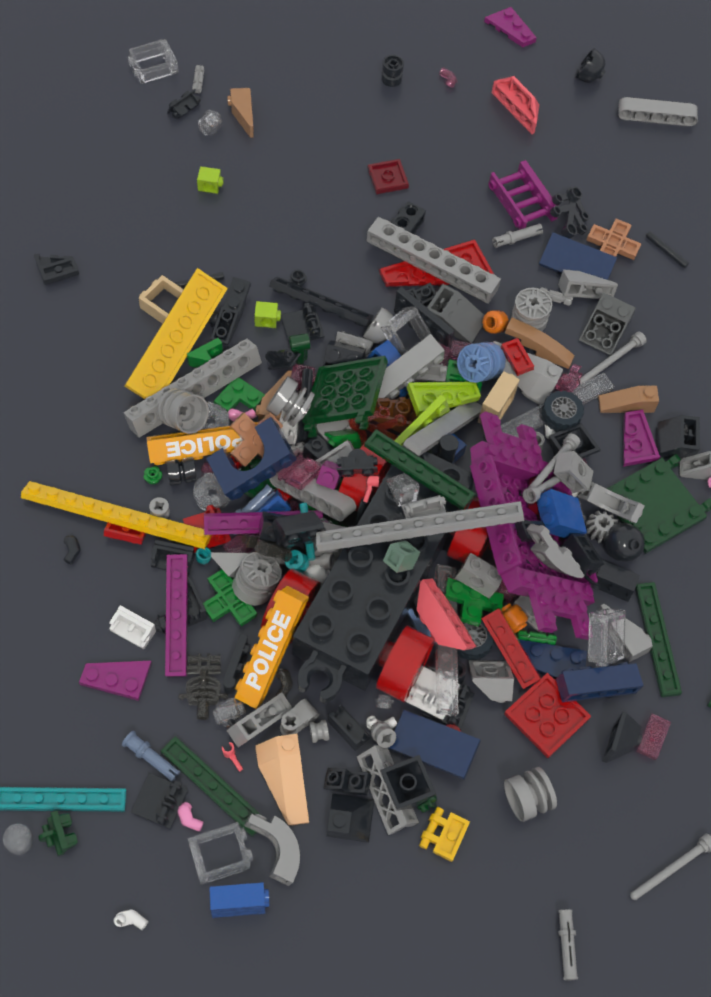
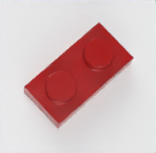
(517, 357)
(124, 533)

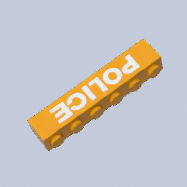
(195, 445)
(271, 646)

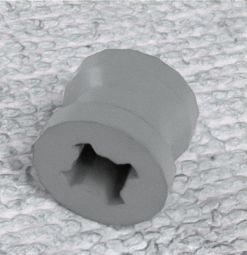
(163, 512)
(318, 731)
(383, 734)

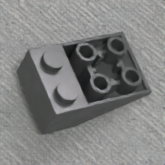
(457, 313)
(607, 324)

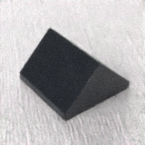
(587, 444)
(408, 783)

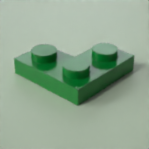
(237, 392)

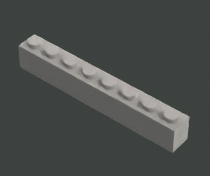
(398, 375)

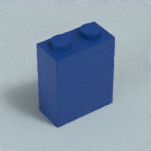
(561, 513)
(238, 900)

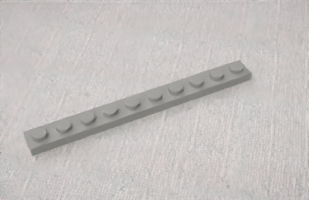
(419, 526)

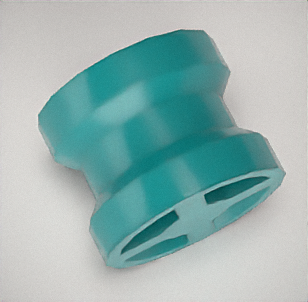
(301, 561)

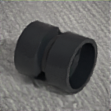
(392, 70)
(181, 471)

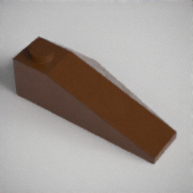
(397, 406)

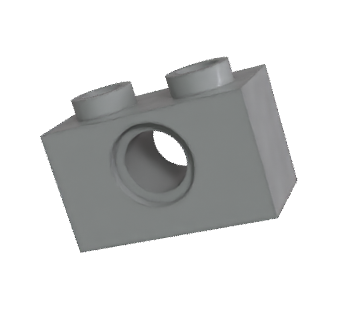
(573, 471)
(479, 575)

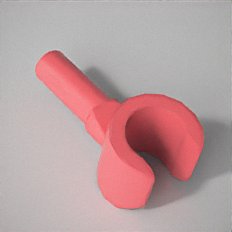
(373, 481)
(231, 754)

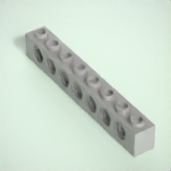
(433, 260)
(200, 381)

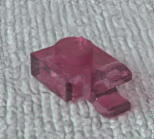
(571, 381)

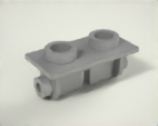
(355, 341)
(436, 373)
(424, 507)

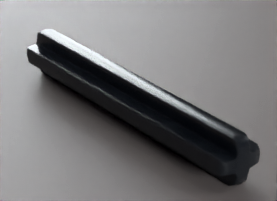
(307, 376)

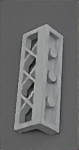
(383, 759)

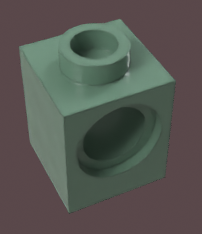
(401, 556)

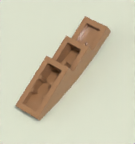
(542, 343)

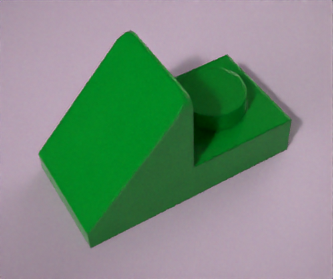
(204, 353)

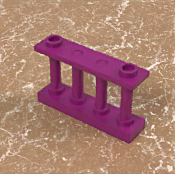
(533, 185)

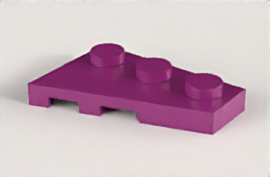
(513, 26)
(638, 440)
(118, 678)

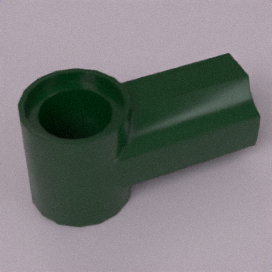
(300, 344)

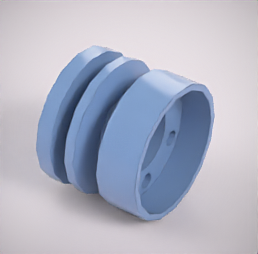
(481, 362)

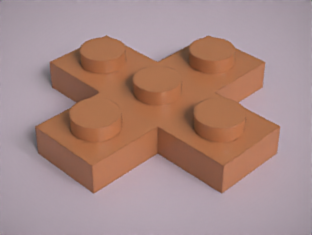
(615, 240)
(251, 442)

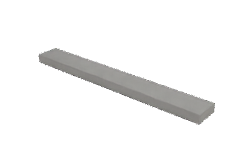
(445, 425)

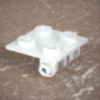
(424, 693)

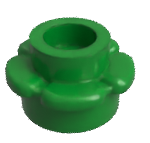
(152, 479)

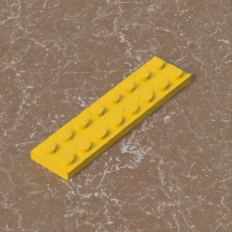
(176, 335)

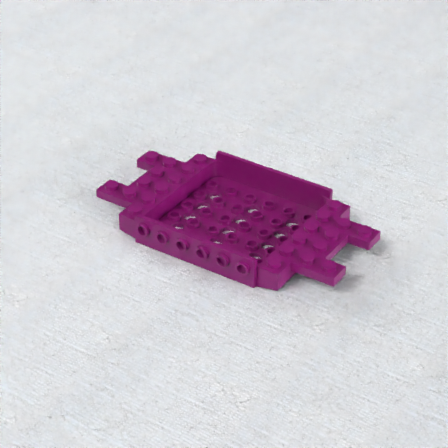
(509, 464)

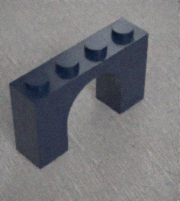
(275, 458)

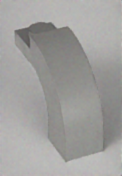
(613, 503)
(285, 846)

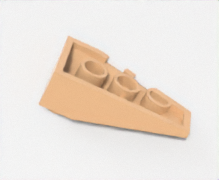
(282, 769)

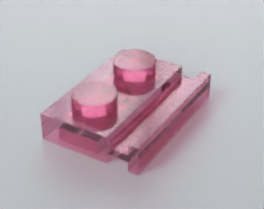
(300, 472)

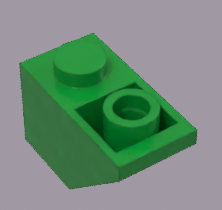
(338, 437)

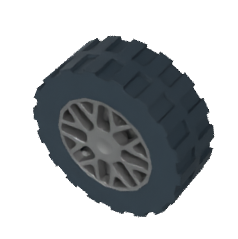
(562, 410)
(482, 640)

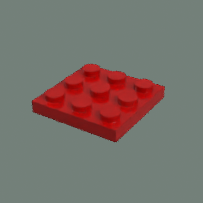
(545, 717)

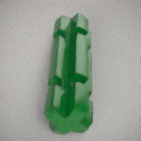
(537, 637)

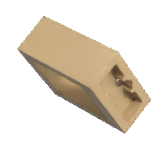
(147, 296)
(500, 395)

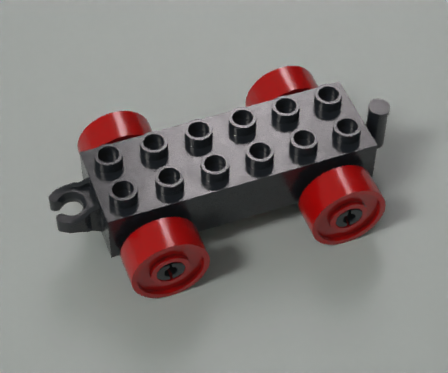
(364, 601)

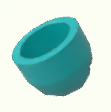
(206, 555)

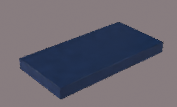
(568, 254)
(435, 743)

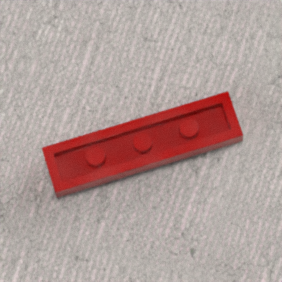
(511, 648)

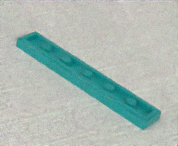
(63, 799)

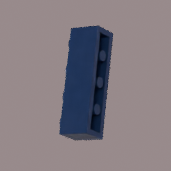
(599, 682)

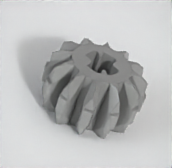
(596, 521)

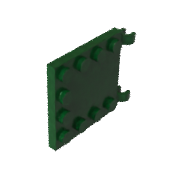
(345, 393)
(666, 500)

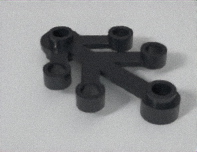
(574, 196)

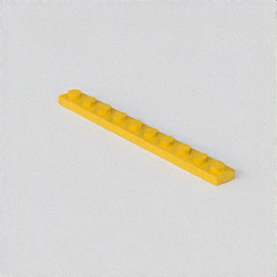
(115, 514)

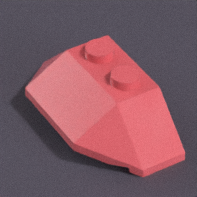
(517, 101)
(441, 617)

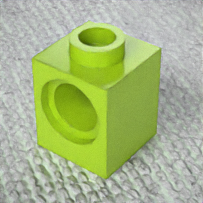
(209, 180)
(267, 314)

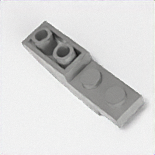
(550, 553)

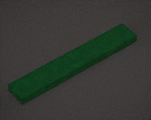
(419, 469)
(656, 629)
(209, 782)

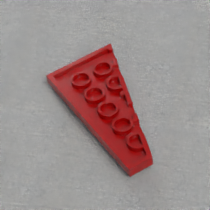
(408, 275)

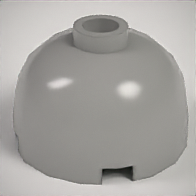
(374, 330)

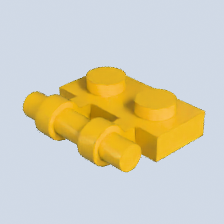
(450, 836)

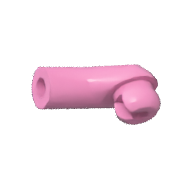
(234, 414)
(187, 819)

